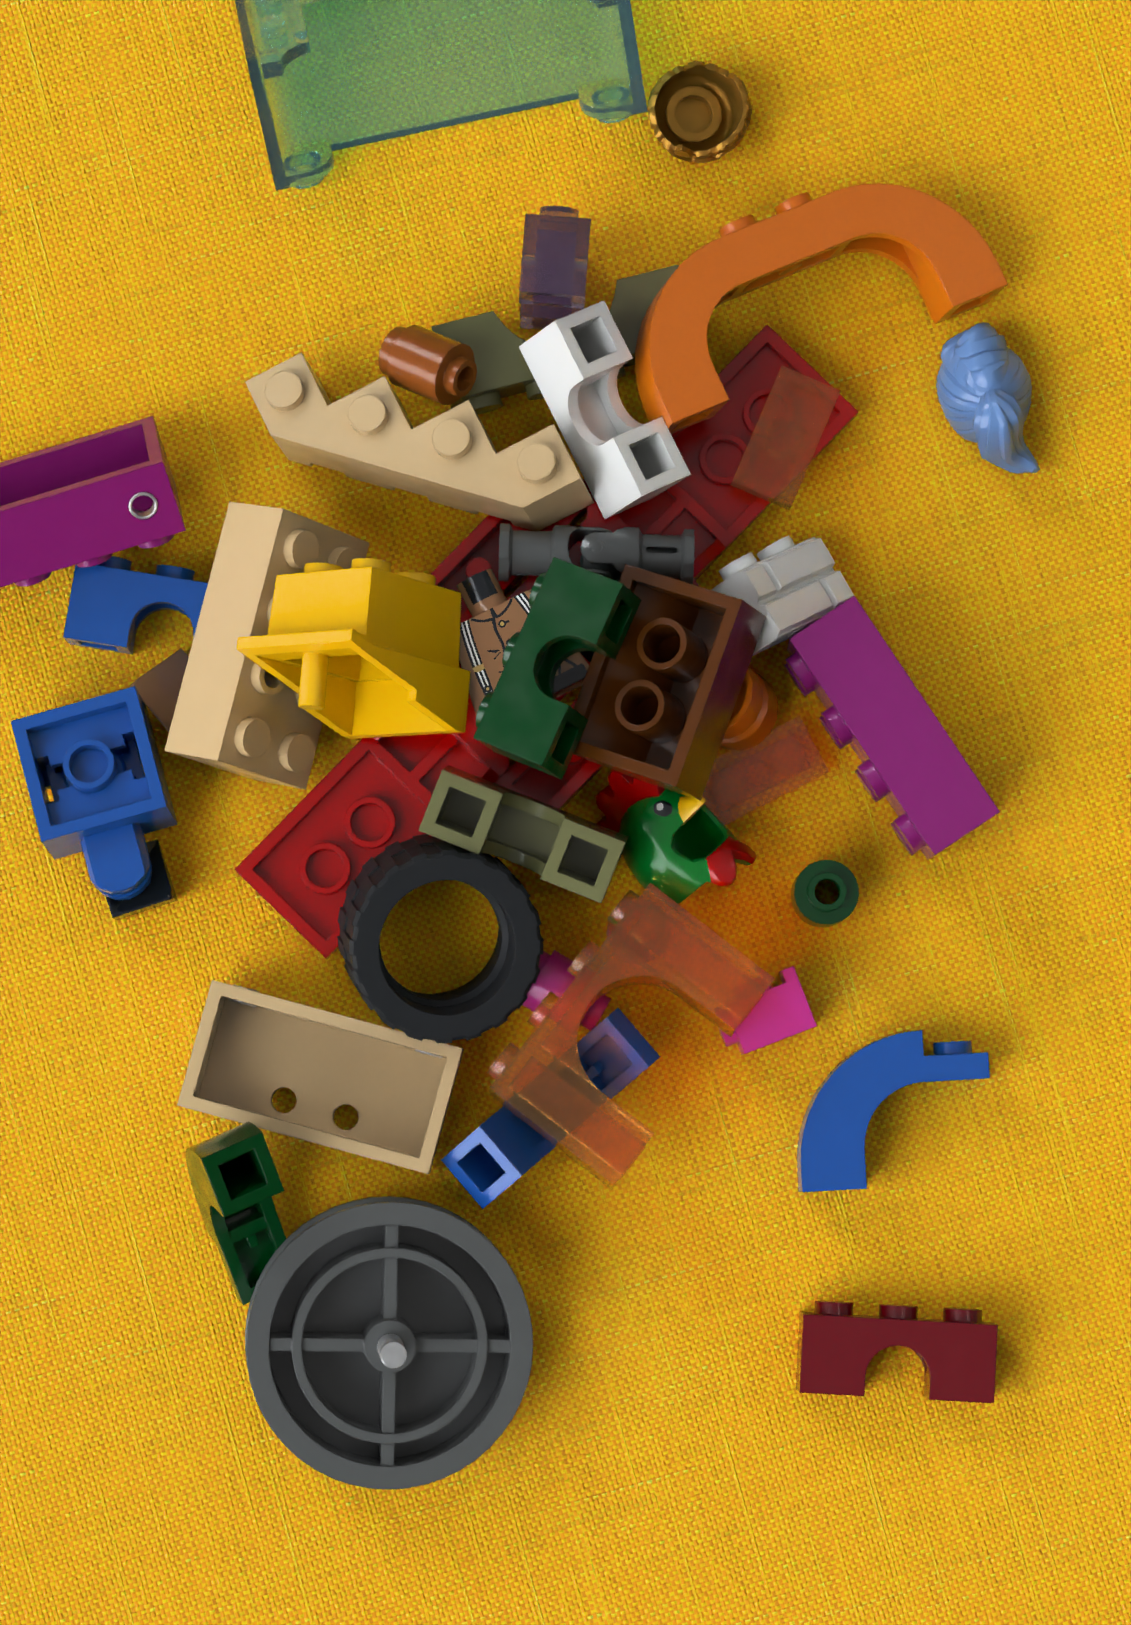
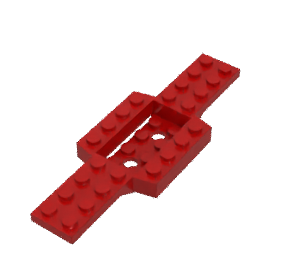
(388, 781)

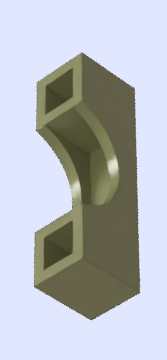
(497, 352)

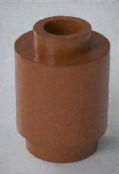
(428, 364)

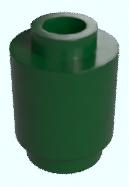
(806, 903)

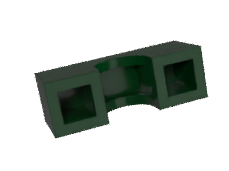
(568, 615)

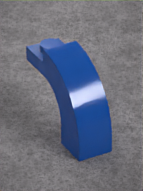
(839, 1112)
(508, 1147)

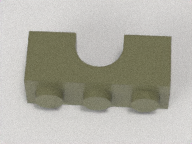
(523, 831)

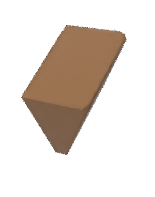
(161, 687)

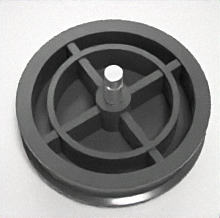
(388, 1343)

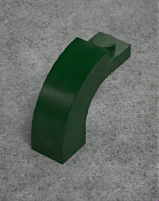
(234, 1193)

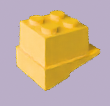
(367, 649)

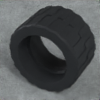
(482, 1001)

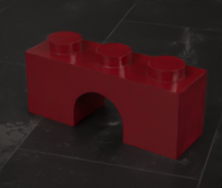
(954, 1351)

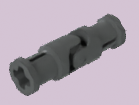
(601, 550)

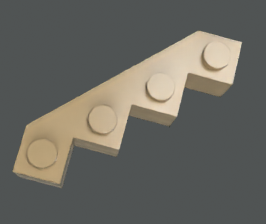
(441, 459)

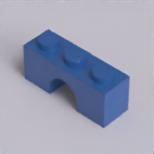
(113, 601)

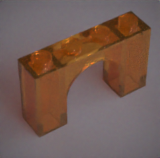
(653, 946)

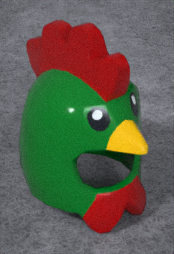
(671, 837)

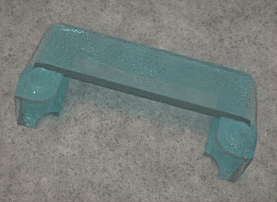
(396, 68)

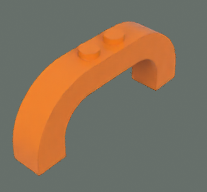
(893, 221)

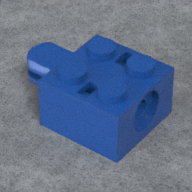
(103, 784)

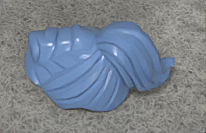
(987, 396)

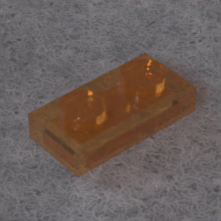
(764, 773)

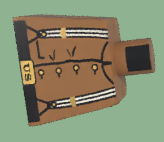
(490, 629)

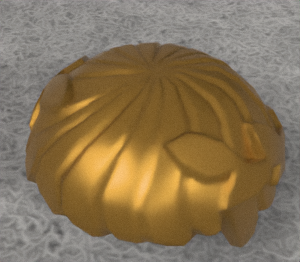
(699, 111)

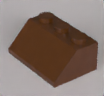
(672, 685)

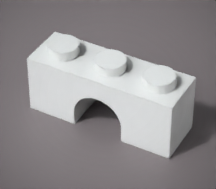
(577, 374)

